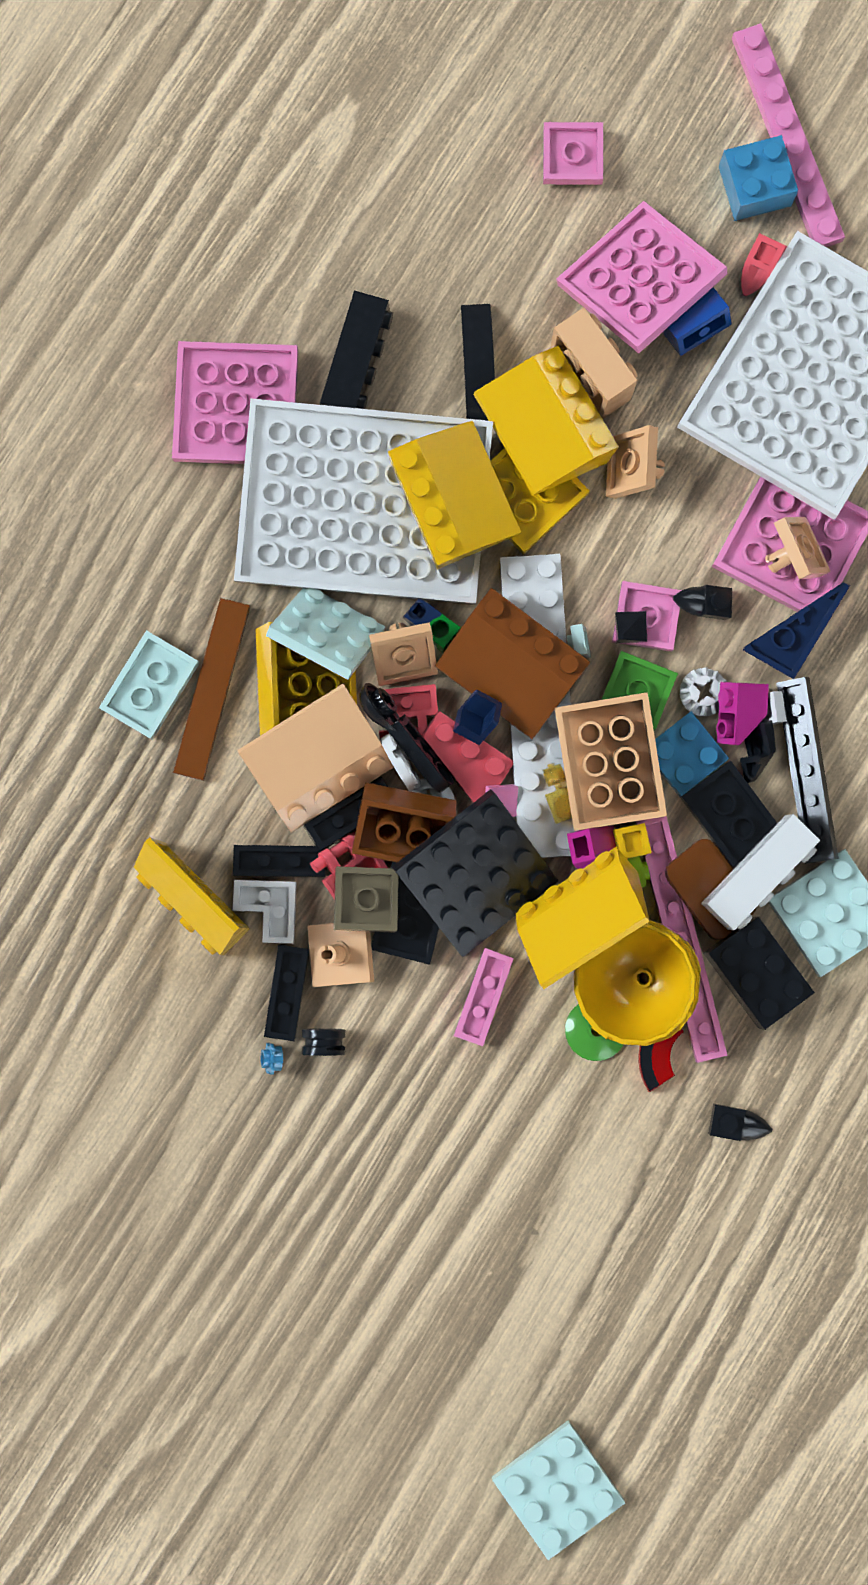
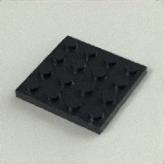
(475, 873)

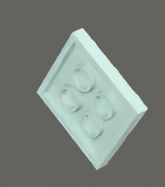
(325, 631)
(826, 912)
(558, 1490)

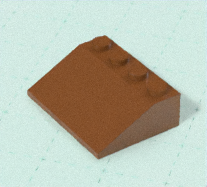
(513, 662)

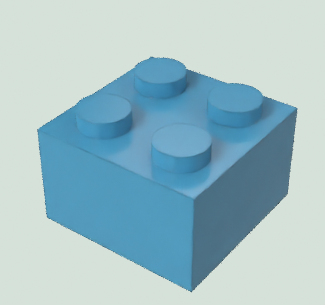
(758, 178)

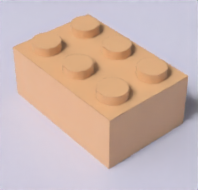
(595, 361)

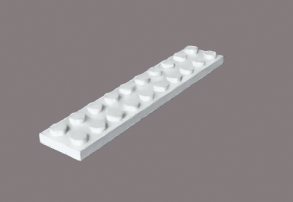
(537, 589)

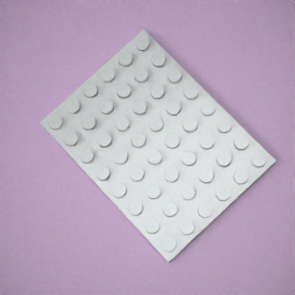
(795, 380)
(330, 509)

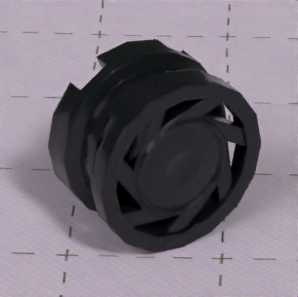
(323, 1042)

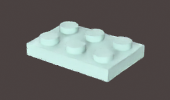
(149, 685)

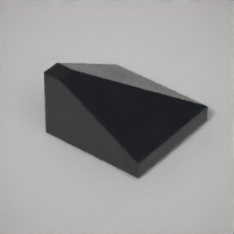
(631, 627)

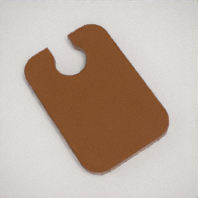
(694, 877)

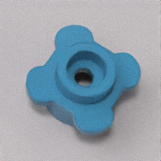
(271, 1058)

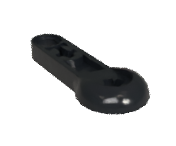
(382, 710)

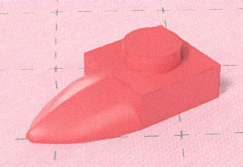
(760, 263)

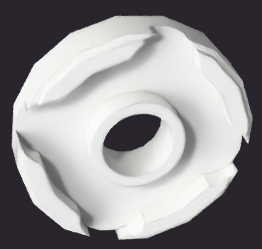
(400, 762)

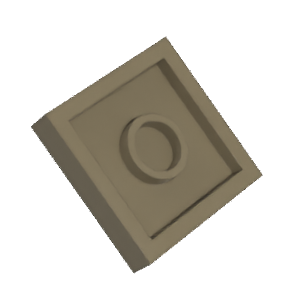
(366, 899)

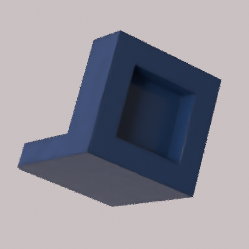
(477, 717)

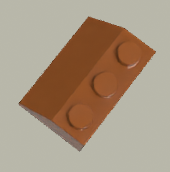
(397, 821)

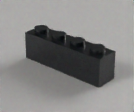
(356, 351)

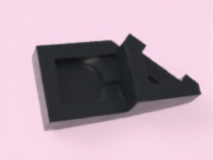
(760, 749)

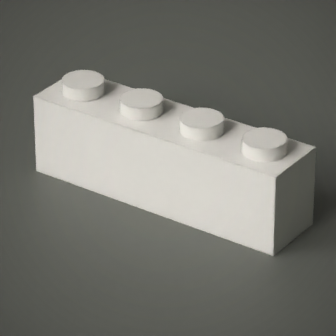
(761, 872)

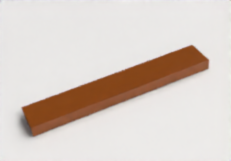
(211, 689)

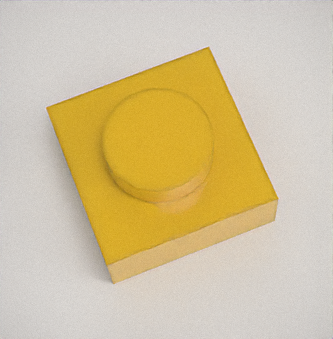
(632, 840)

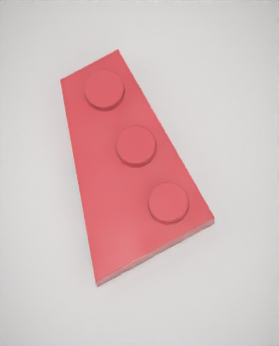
(469, 763)

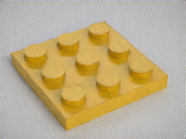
(535, 513)

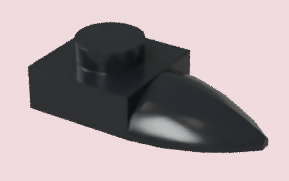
(706, 601)
(737, 1124)

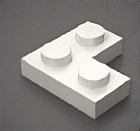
(277, 902)

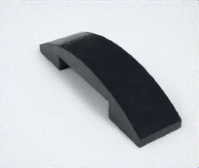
(477, 354)

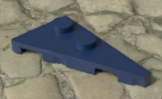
(792, 640)

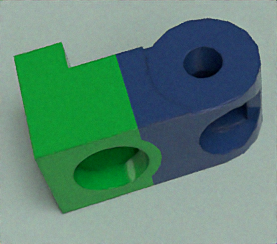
(442, 627)

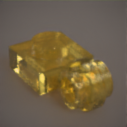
(558, 800)

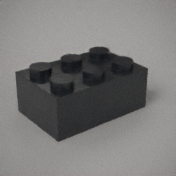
(759, 973)

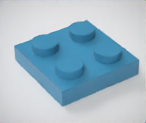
(687, 754)

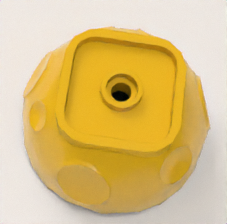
(626, 1008)

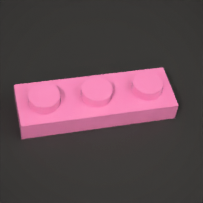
(483, 997)

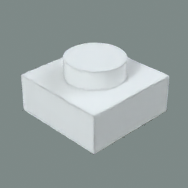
(775, 708)

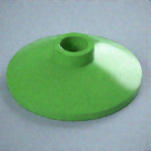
(584, 1042)

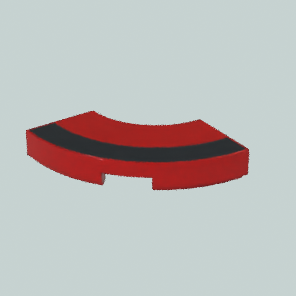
(655, 1062)

